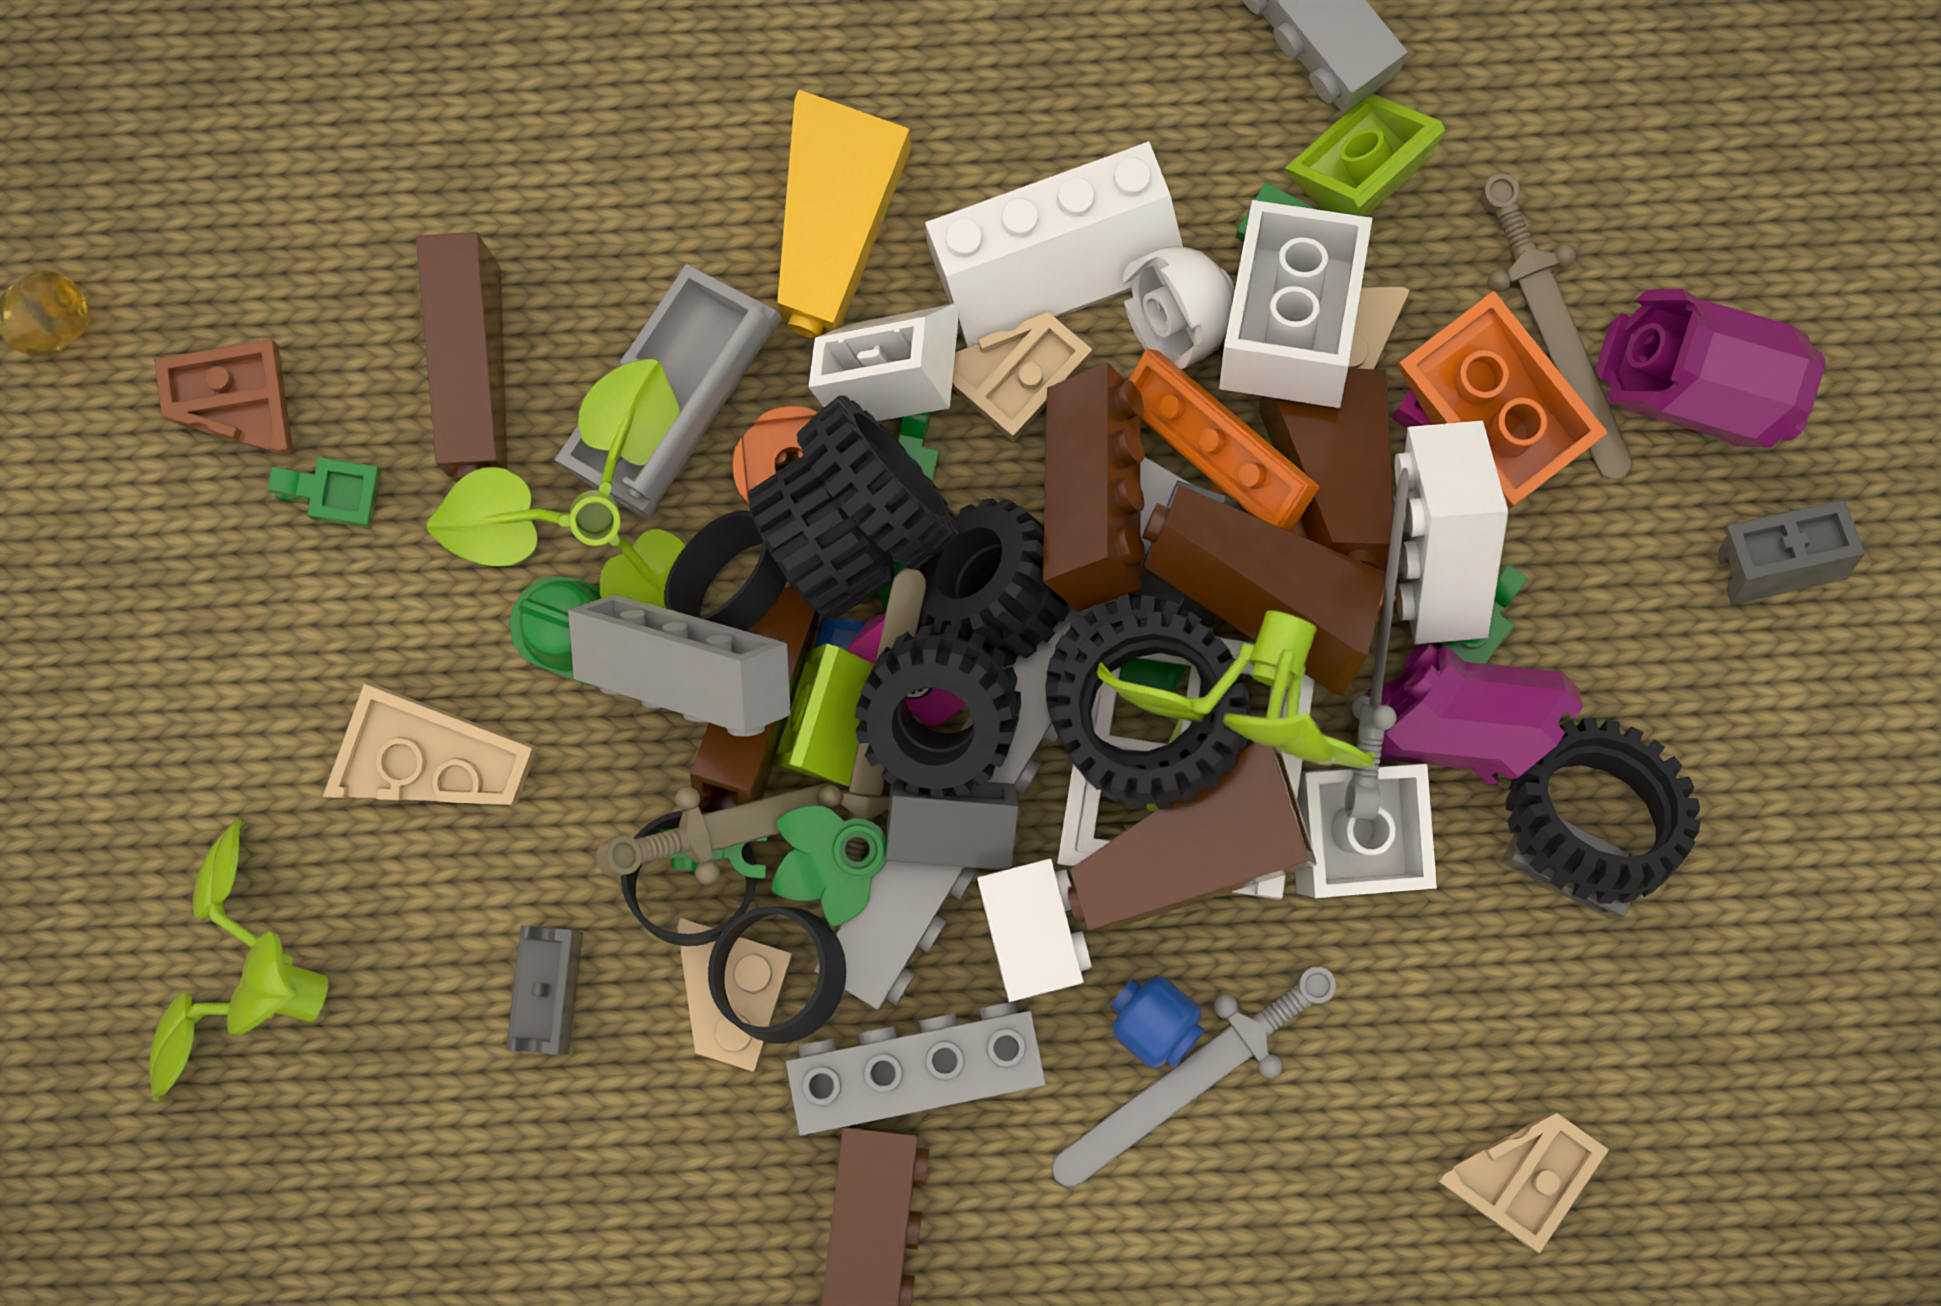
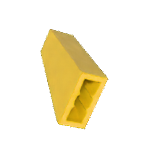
(836, 200)

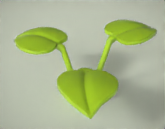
(490, 512)
(1277, 662)
(267, 980)

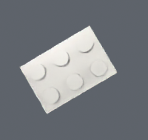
(1295, 304)
(1450, 532)

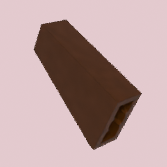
(463, 351)
(1348, 458)
(1253, 567)
(738, 768)
(1197, 850)

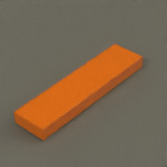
(1221, 443)

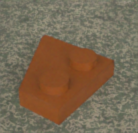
(228, 394)

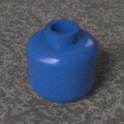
(1156, 1021)

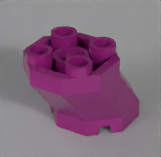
(1711, 369)
(1474, 713)

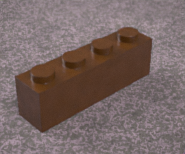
(1093, 488)
(874, 1218)

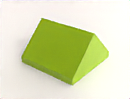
(1366, 156)
(822, 726)

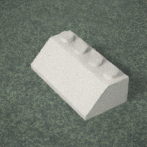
(1052, 242)

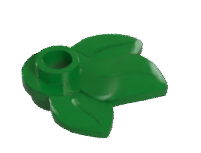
(819, 864)

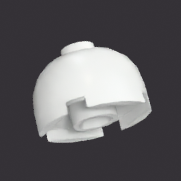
(1179, 303)

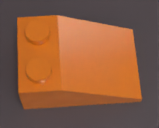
(1497, 374)

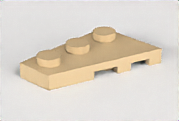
(423, 753)

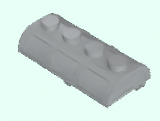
(705, 343)

